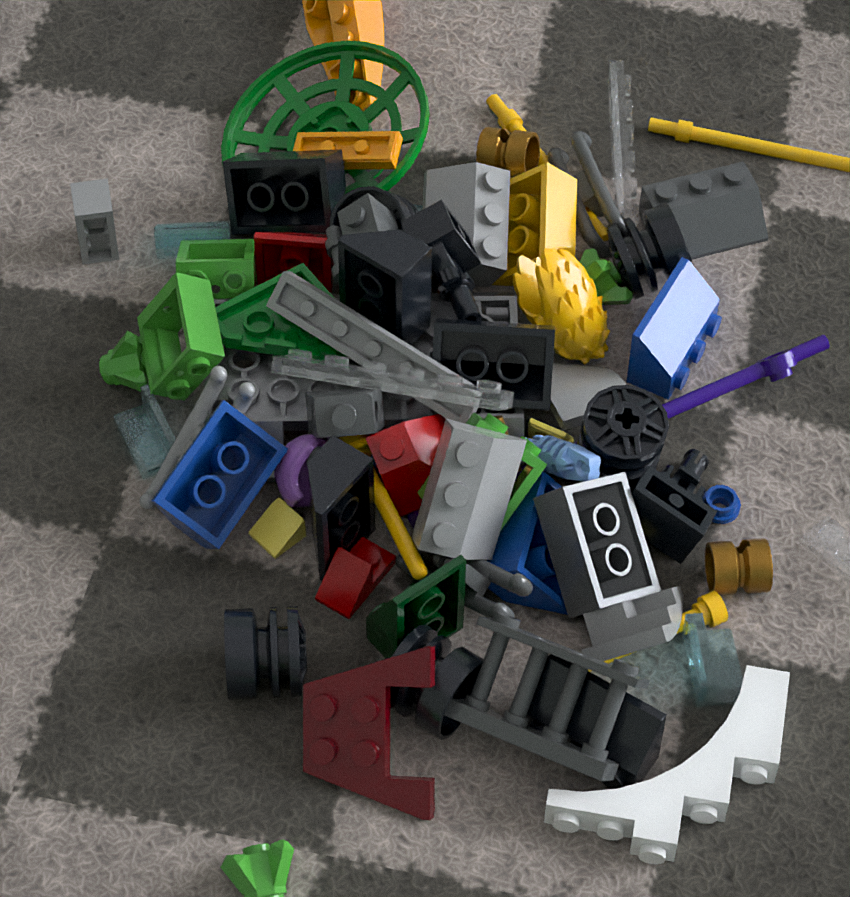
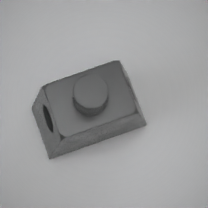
(344, 412)

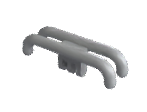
(193, 426)

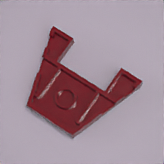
(350, 731)

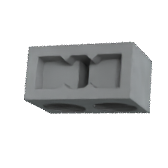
(94, 221)

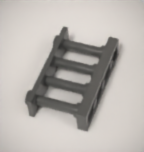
(552, 740)

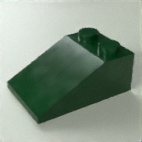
(431, 601)

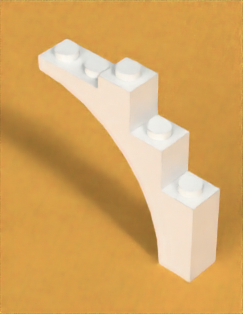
(698, 788)

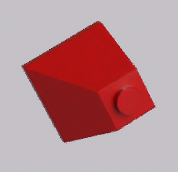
(284, 250)
(406, 458)

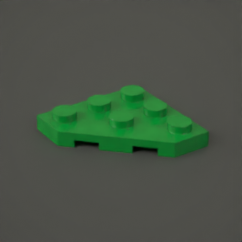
(254, 327)

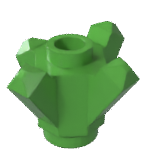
(605, 278)
(125, 363)
(260, 869)

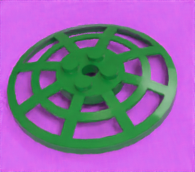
(332, 115)

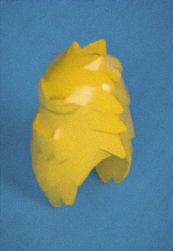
(563, 295)

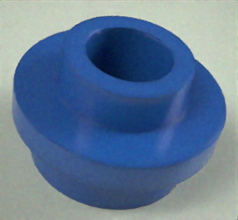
(725, 496)

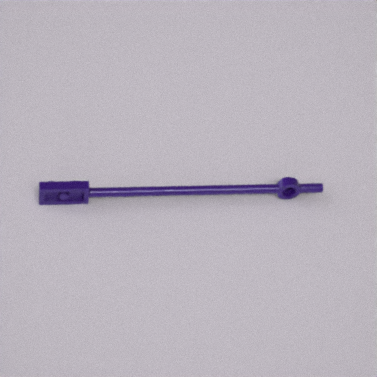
(775, 366)

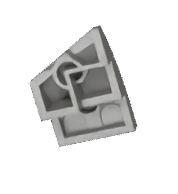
(573, 389)
(634, 624)

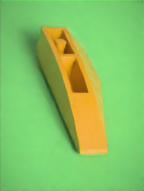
(348, 21)

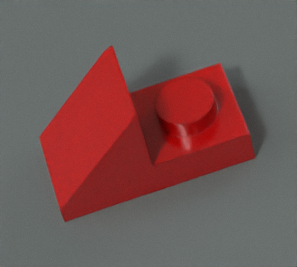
(354, 576)

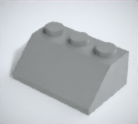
(480, 202)
(467, 491)

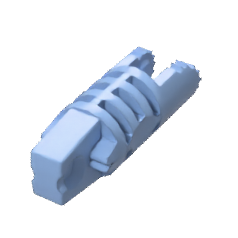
(567, 458)

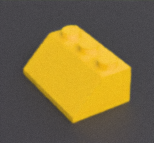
(540, 216)

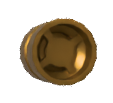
(509, 152)
(740, 566)

